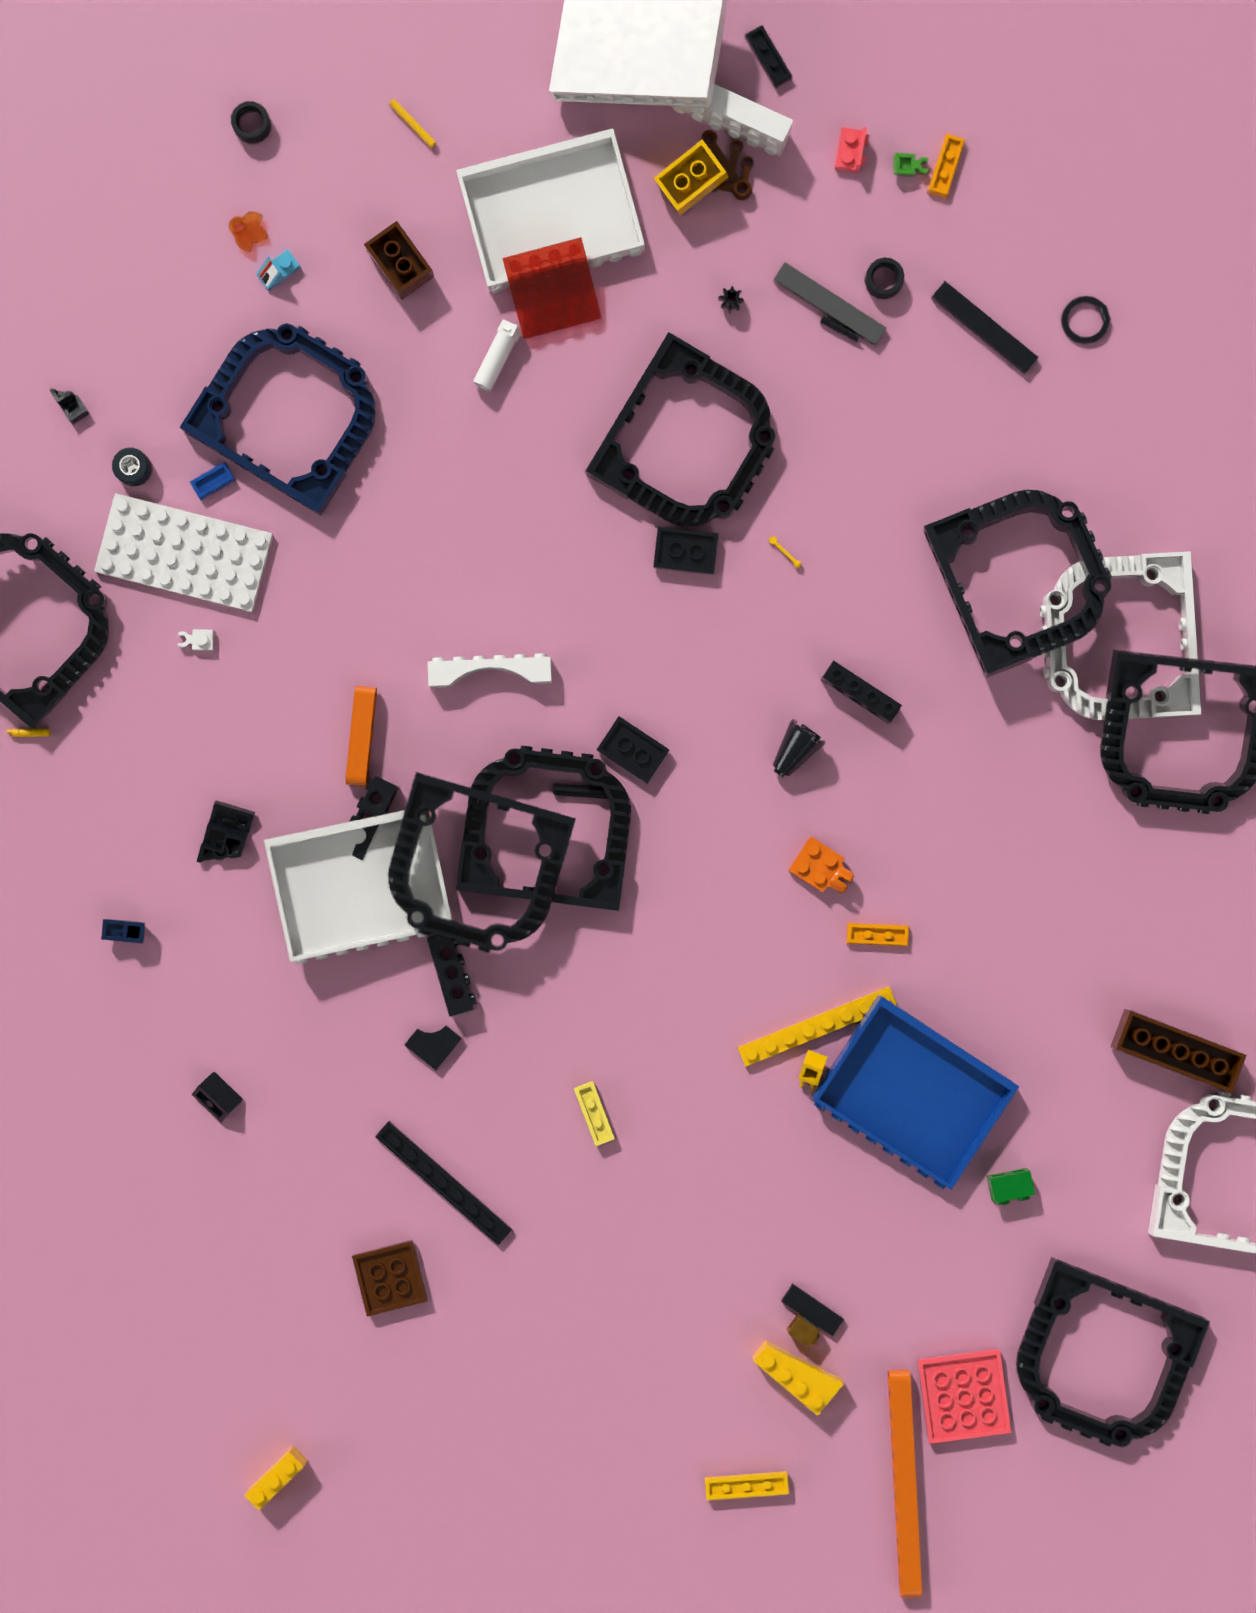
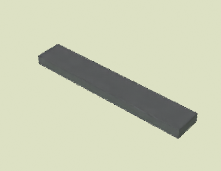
(829, 304)

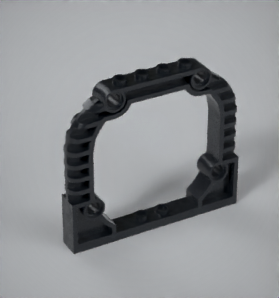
(669, 361)
(995, 651)
(1132, 670)
(31, 703)
(430, 794)
(602, 891)
(1182, 1328)

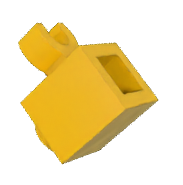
(812, 1069)

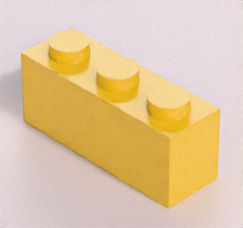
(275, 1478)

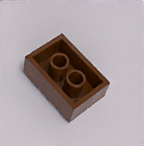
(399, 260)

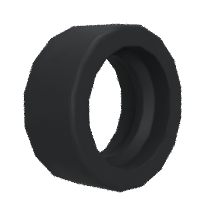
(243, 108)
(889, 263)

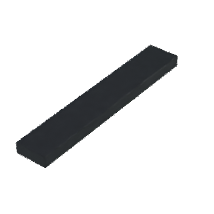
(984, 327)

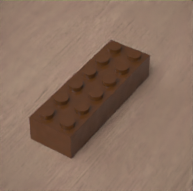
(1178, 1051)

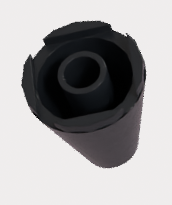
(796, 748)

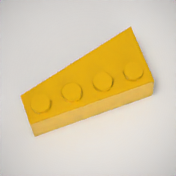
(802, 1379)

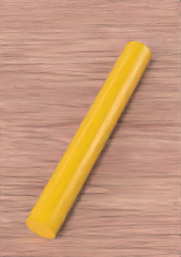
(412, 123)

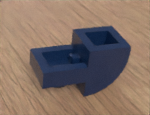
(123, 930)

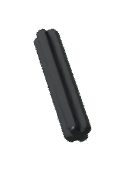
(579, 791)

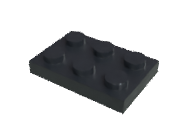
(685, 550)
(633, 749)

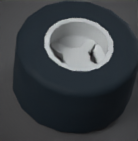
(125, 462)

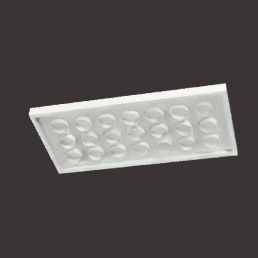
(183, 552)

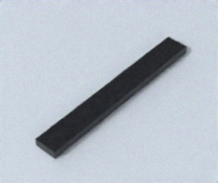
(443, 1182)

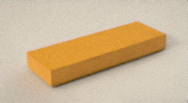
(946, 165)
(877, 934)

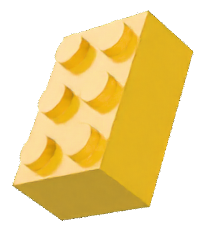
(691, 177)

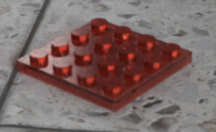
(552, 287)

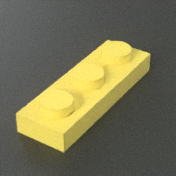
(594, 1113)

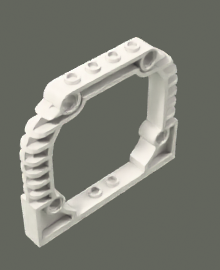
(1172, 573)
(1171, 1219)

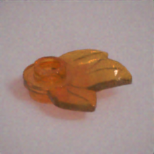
(251, 230)

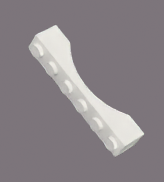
(447, 673)

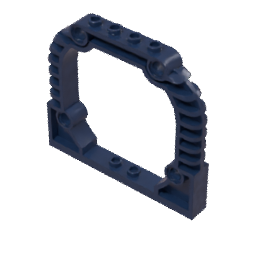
(207, 425)

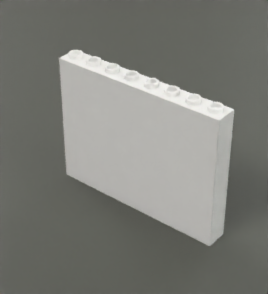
(638, 52)
(550, 199)
(345, 902)

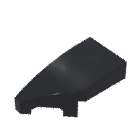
(71, 405)

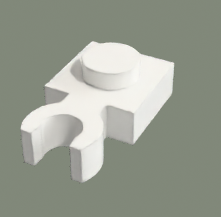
(200, 640)

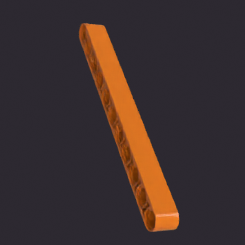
(904, 1484)

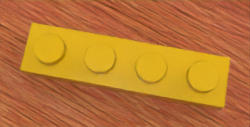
(746, 1485)

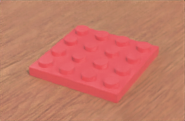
(964, 1396)

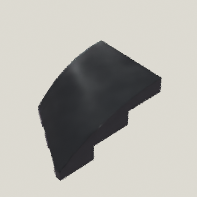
(225, 832)

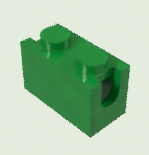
(1010, 1186)

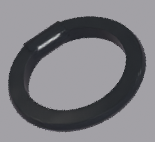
(1104, 315)

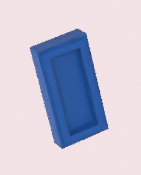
(212, 481)

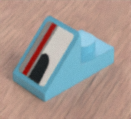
(278, 269)

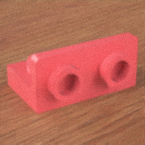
(850, 149)

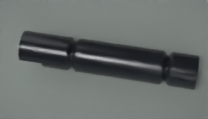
(839, 328)

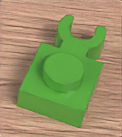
(906, 165)

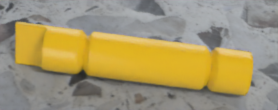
(29, 732)

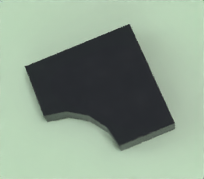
(433, 1046)

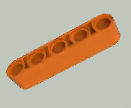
(361, 735)

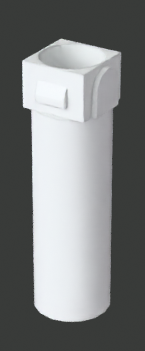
(497, 355)

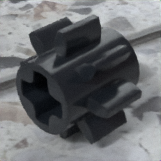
(730, 293)

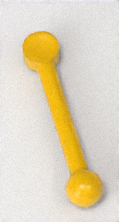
(773, 541)

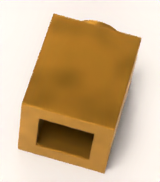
(803, 1330)

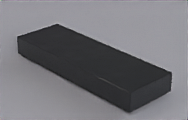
(768, 56)
(812, 1309)

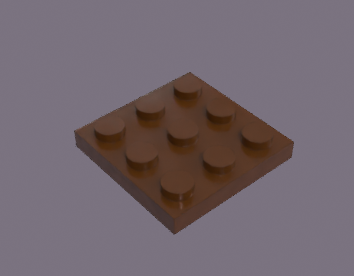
(389, 1278)

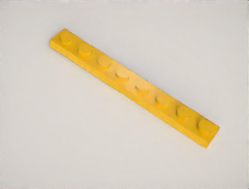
(810, 1028)

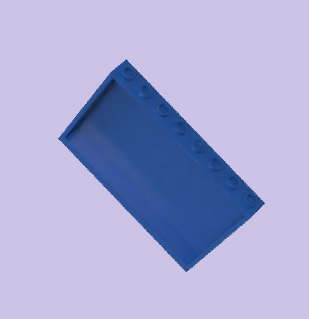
(914, 1093)

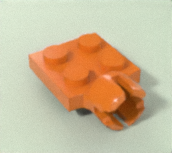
(821, 867)

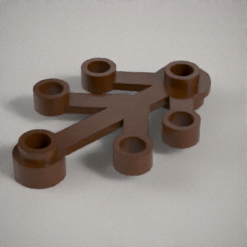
(730, 167)

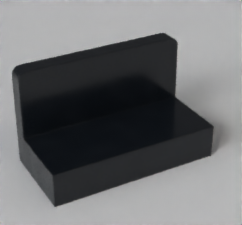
(217, 1096)

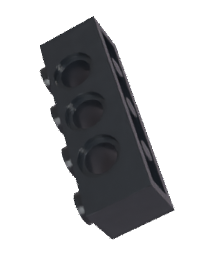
(861, 692)
(388, 792)
(454, 1005)

